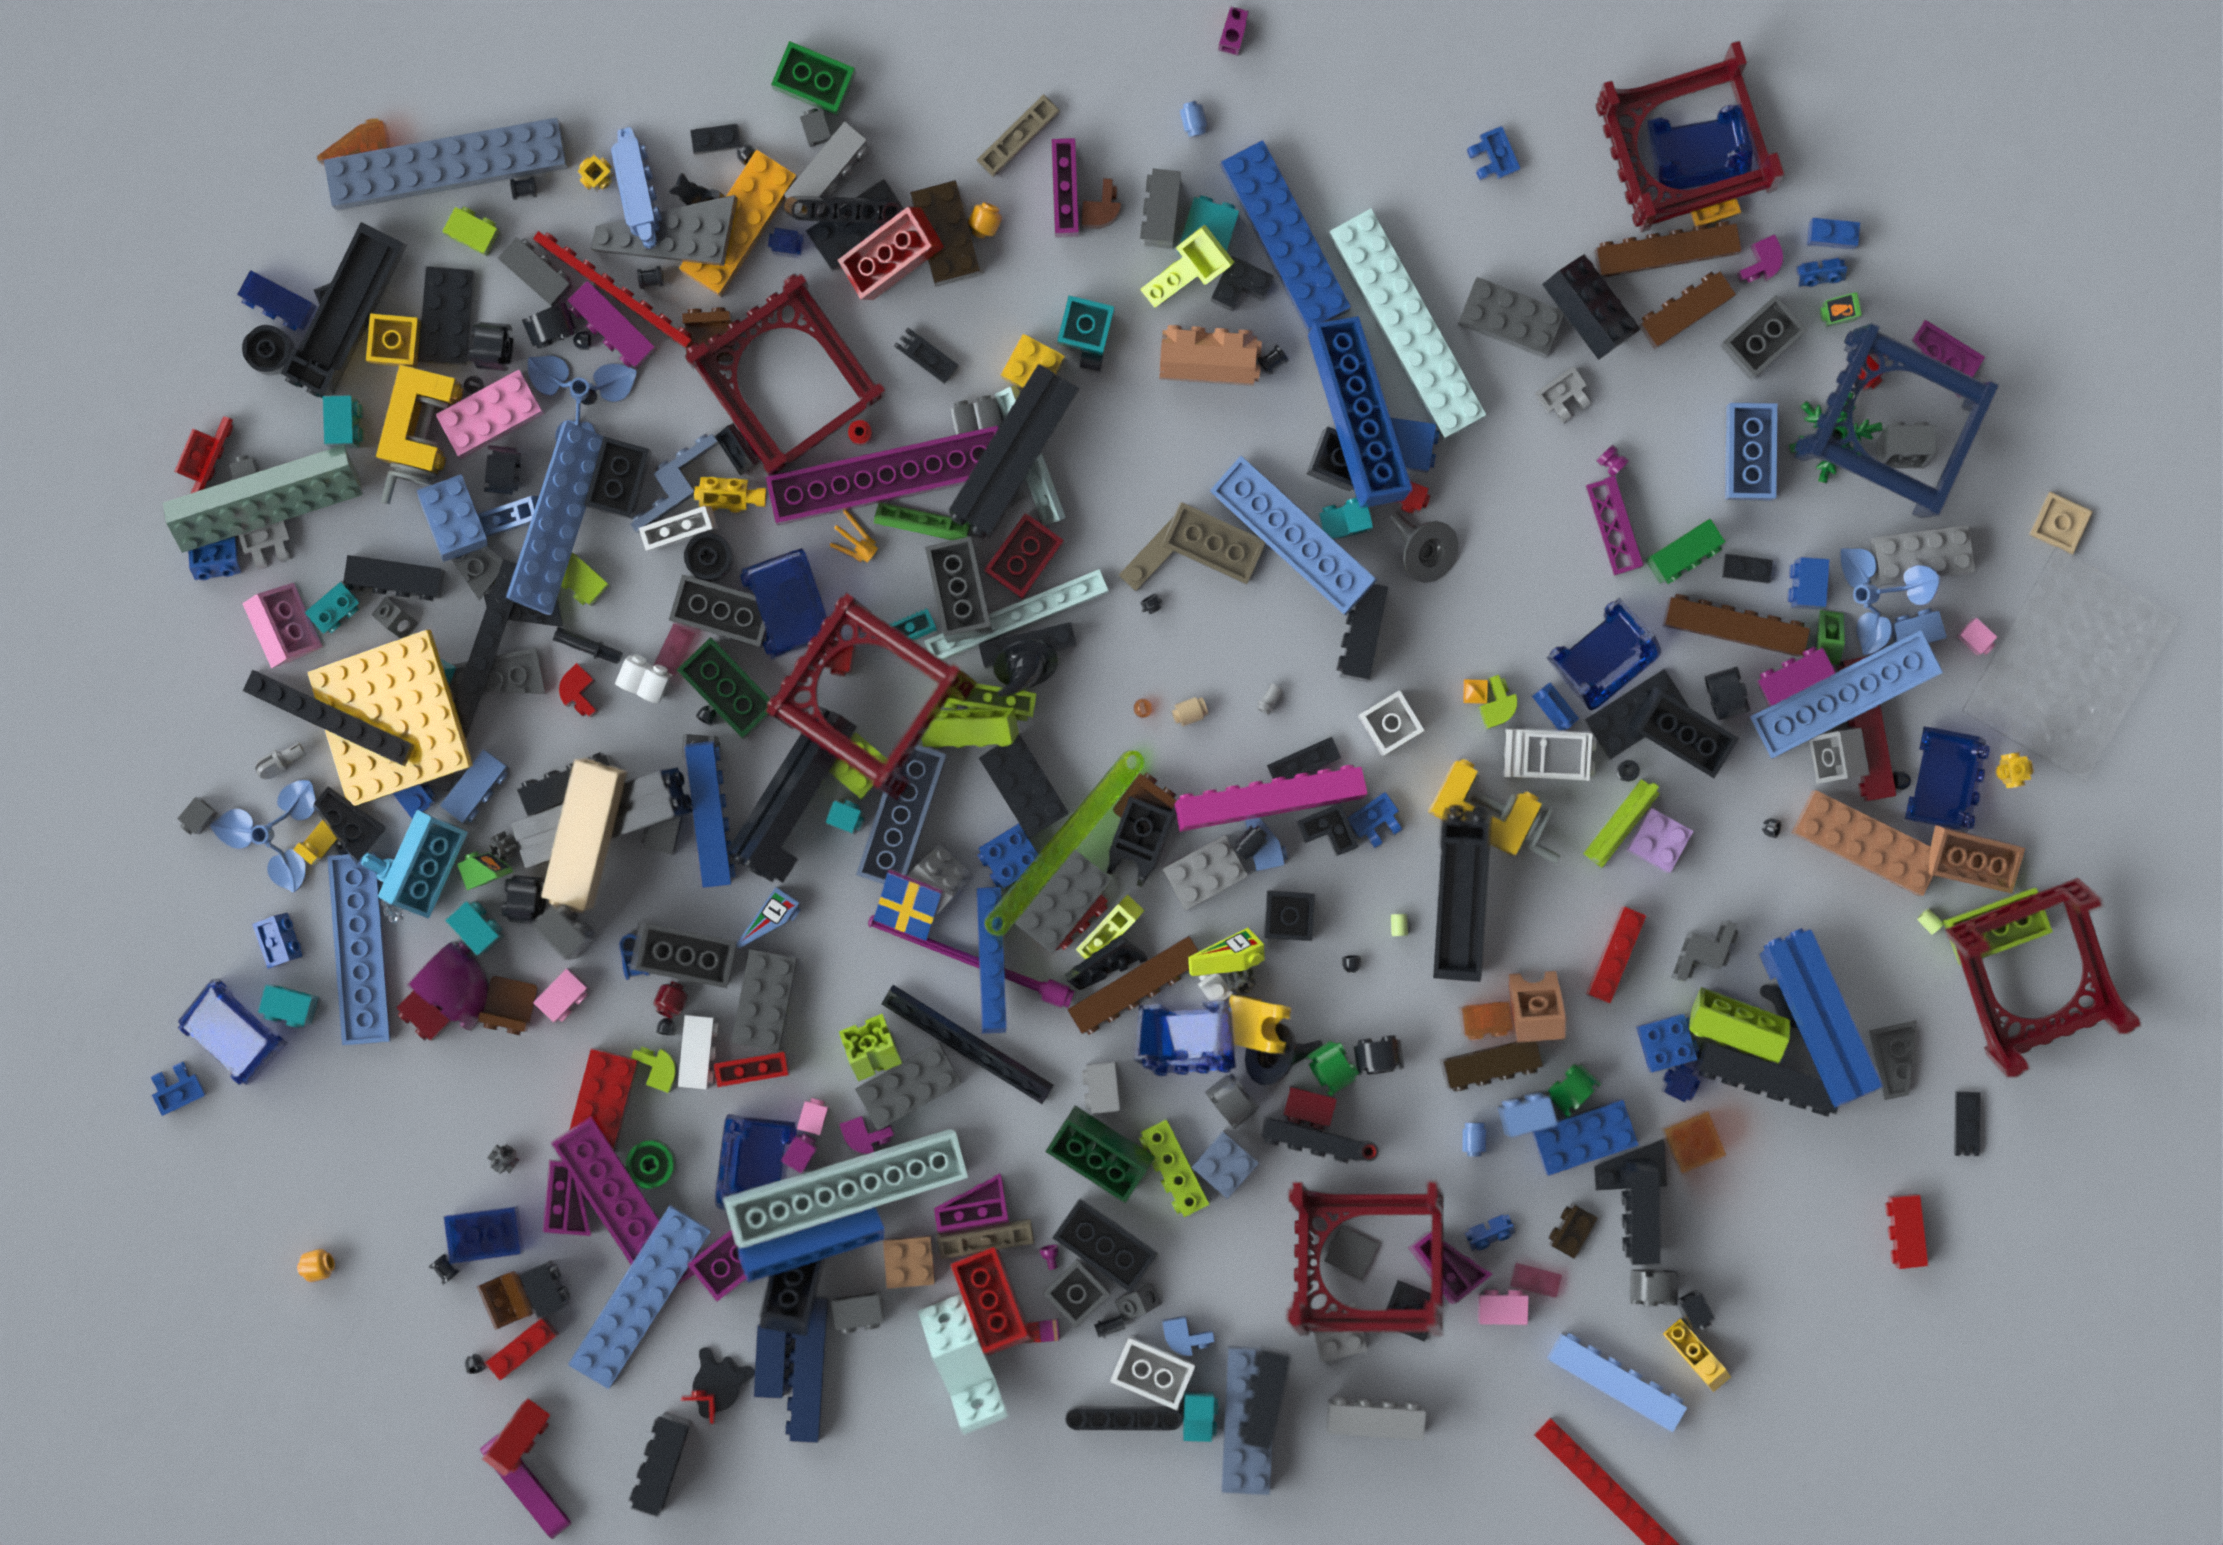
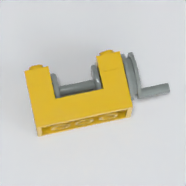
(411, 456)
(1519, 820)

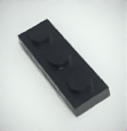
(1305, 760)

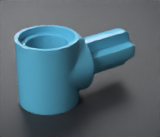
(377, 865)

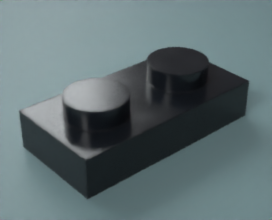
(715, 139)
(736, 449)
(1747, 568)

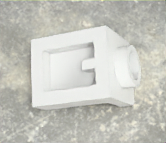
(1214, 987)

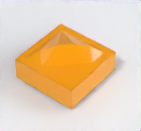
(1475, 691)

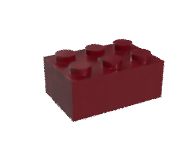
(1023, 556)

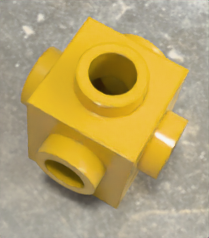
(589, 167)

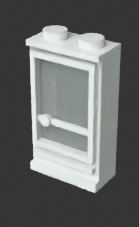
(1549, 753)

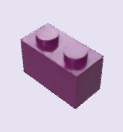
(800, 1152)

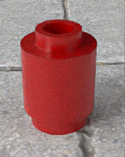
(863, 439)

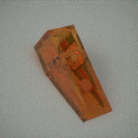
(361, 139)

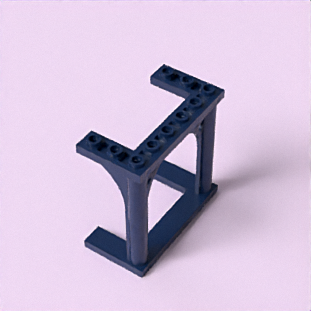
(1825, 447)

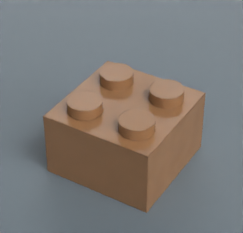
(909, 1261)

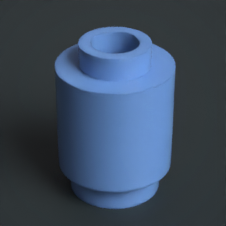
(1193, 119)
(1474, 1139)

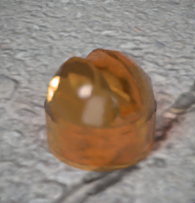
(1137, 710)

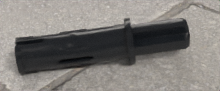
(588, 646)

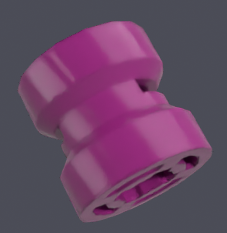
(1612, 460)

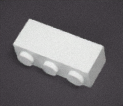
(678, 528)
(697, 1052)

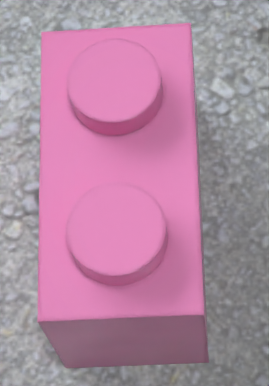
(562, 995)
(1503, 1308)

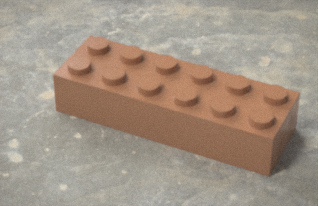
(1865, 842)

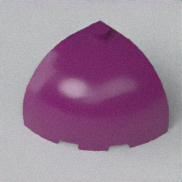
(454, 983)

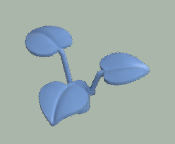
(550, 372)
(1858, 567)
(236, 831)

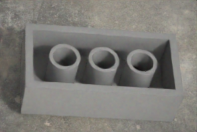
(830, 166)
(1941, 549)
(1375, 1419)

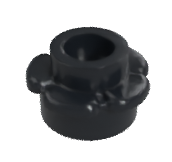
(1151, 604)

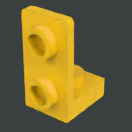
(316, 844)

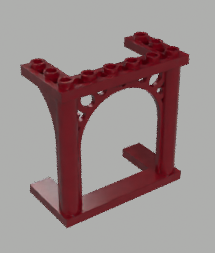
(1619, 102)
(796, 295)
(792, 714)
(2107, 1005)
(1317, 1204)

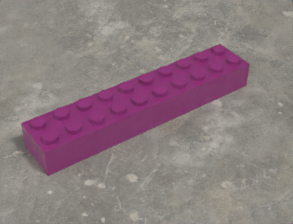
(876, 477)

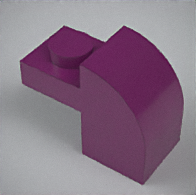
(1768, 257)
(858, 1137)

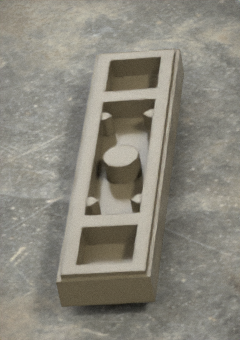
(1018, 135)
(1146, 561)
(983, 1238)

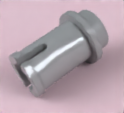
(1269, 699)

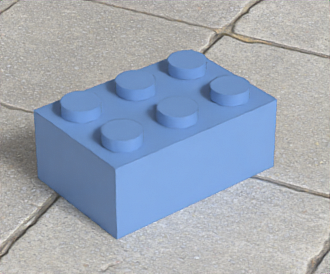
(452, 518)
(1526, 1115)

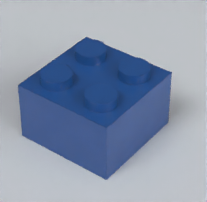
(1808, 583)

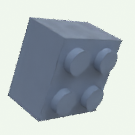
(1225, 1164)

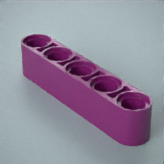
(534, 1497)

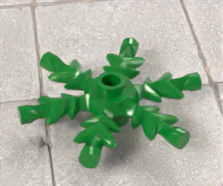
(1863, 430)

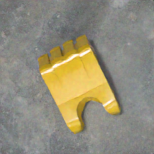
(1256, 1023)

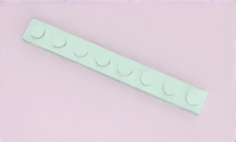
(1026, 613)

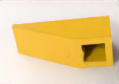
(1697, 1355)

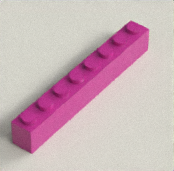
(1270, 798)

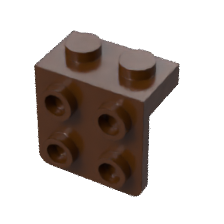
(706, 325)
(1145, 787)
(508, 1005)
(505, 1299)

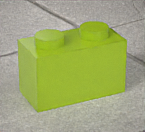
(471, 231)
(583, 581)

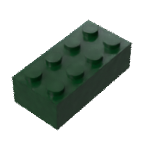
(726, 687)
(1100, 1154)

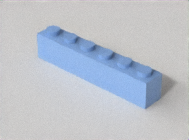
(1616, 1382)

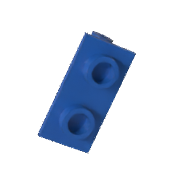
(1832, 272)
(1555, 707)
(1499, 1230)

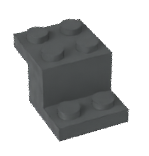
(1705, 951)

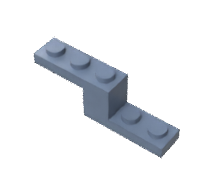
(674, 482)

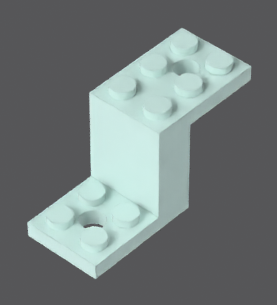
(962, 1364)

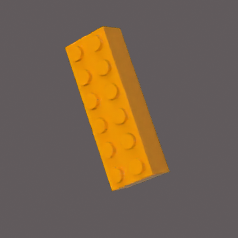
(760, 196)

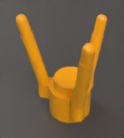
(864, 549)

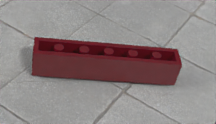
(1880, 780)

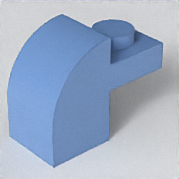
(1179, 1338)

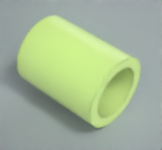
(1930, 921)
(1399, 925)

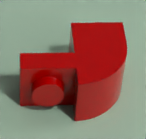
(572, 686)

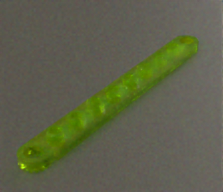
(1064, 843)

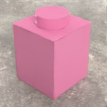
(1977, 637)
(813, 1116)

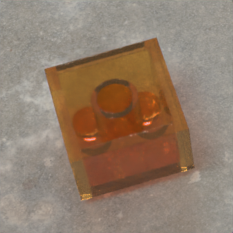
(1485, 1019)
(1693, 1141)

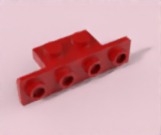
(201, 454)

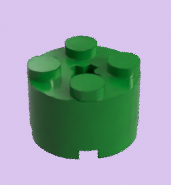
(1332, 1067)
(1573, 1089)
(663, 1158)

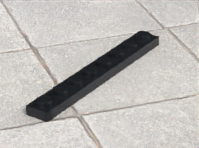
(329, 718)
(967, 1044)

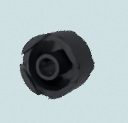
(549, 325)
(260, 339)
(491, 346)
(501, 470)
(696, 550)
(1727, 693)
(524, 899)
(1378, 1056)

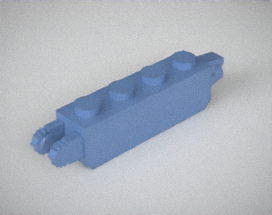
(635, 187)

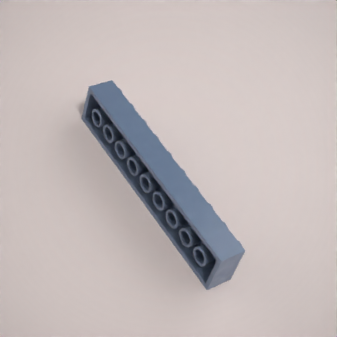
(445, 164)

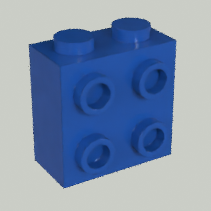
(1416, 443)
(1007, 856)
(1667, 1042)

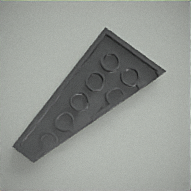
(686, 234)

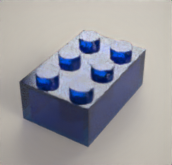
(483, 1234)

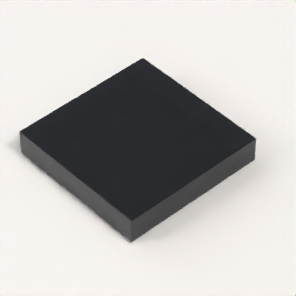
(1409, 1298)

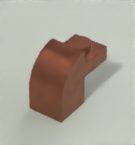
(1104, 213)

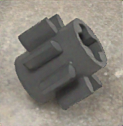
(503, 846)
(1241, 981)
(503, 1159)

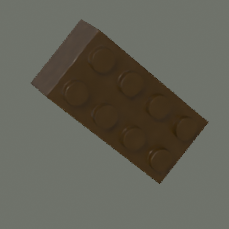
(946, 215)
(1491, 1063)

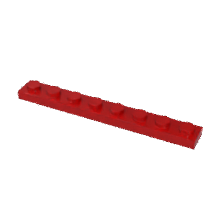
(606, 283)
(1602, 1485)

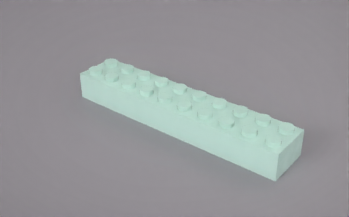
(1407, 324)
(845, 1188)

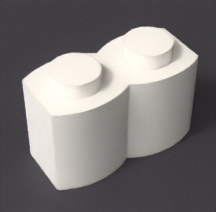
(643, 679)

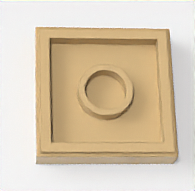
(2060, 523)

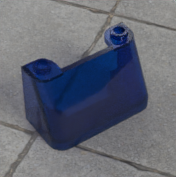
(1701, 151)
(786, 601)
(1607, 656)
(230, 1032)
(751, 1154)

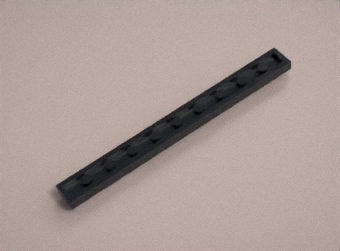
(482, 657)

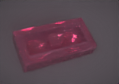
(674, 648)
(1535, 1280)

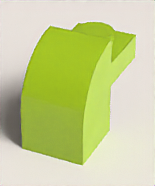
(1501, 709)
(663, 1067)

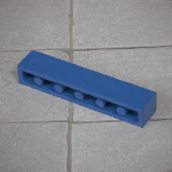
(709, 813)
(991, 964)
(811, 1244)

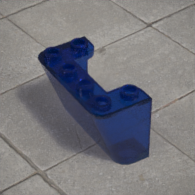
(1948, 779)
(1185, 1039)

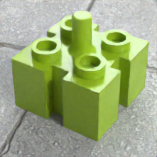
(870, 1047)

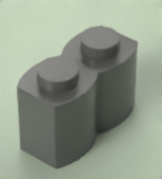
(975, 415)

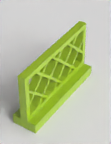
(1621, 822)

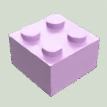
(1659, 840)

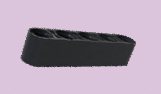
(832, 209)
(1112, 1412)

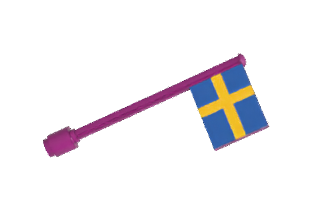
(908, 912)

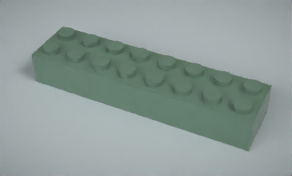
(262, 498)

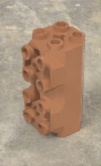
(1209, 356)

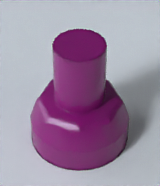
(1049, 1253)

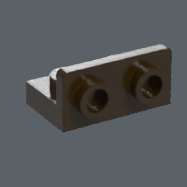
(1572, 1231)

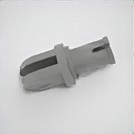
(277, 761)

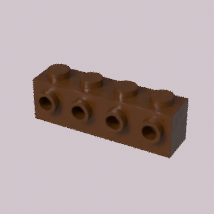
(1686, 310)

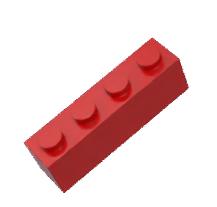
(1616, 954)

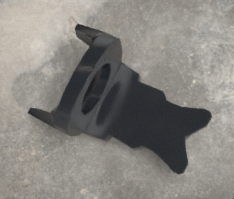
(691, 193)

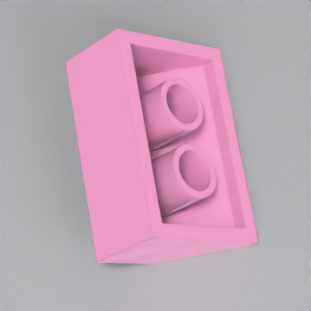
(282, 624)

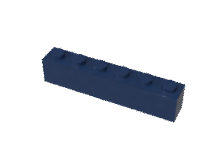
(808, 1378)

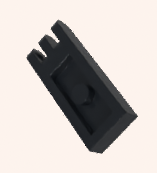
(927, 356)
(1967, 1123)

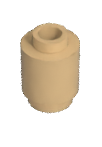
(1189, 711)

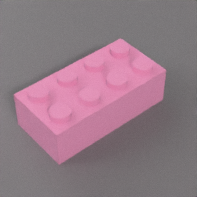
(490, 414)

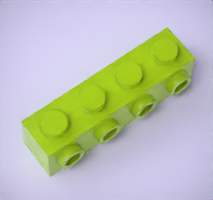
(987, 697)
(972, 727)
(1174, 1167)

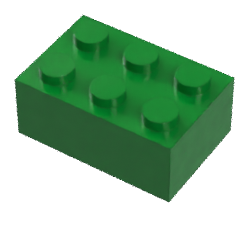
(813, 78)
(1686, 552)

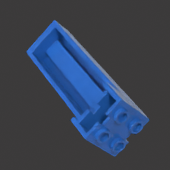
(1821, 1016)

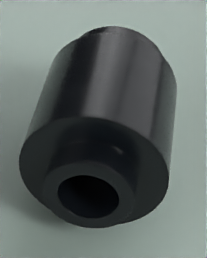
(1250, 842)

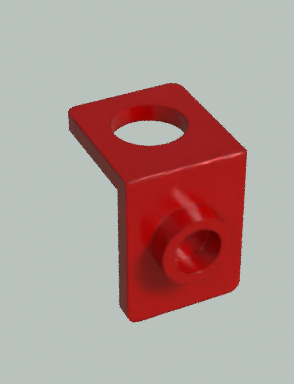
(697, 1395)

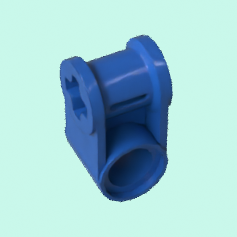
(627, 957)

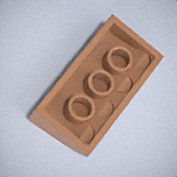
(1974, 859)

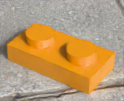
(1716, 213)

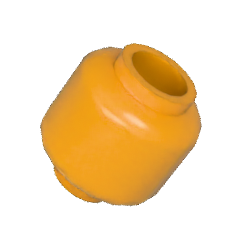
(984, 220)
(316, 1265)

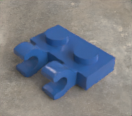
(1499, 153)
(1372, 815)
(178, 1094)

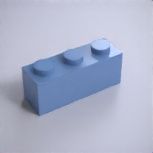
(475, 787)

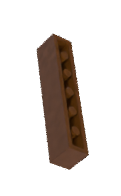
(1667, 250)
(1736, 626)
(1133, 986)

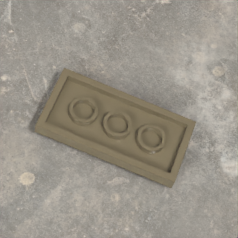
(1213, 543)

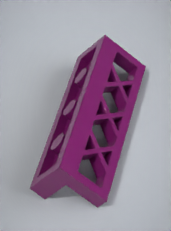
(1622, 521)

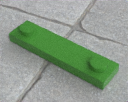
(919, 522)

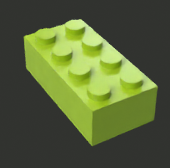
(2009, 934)
(1739, 1025)

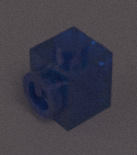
(786, 242)
(1680, 1083)

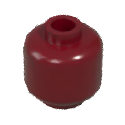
(670, 999)

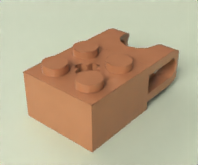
(1537, 1008)

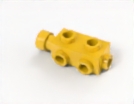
(728, 494)
(2016, 770)

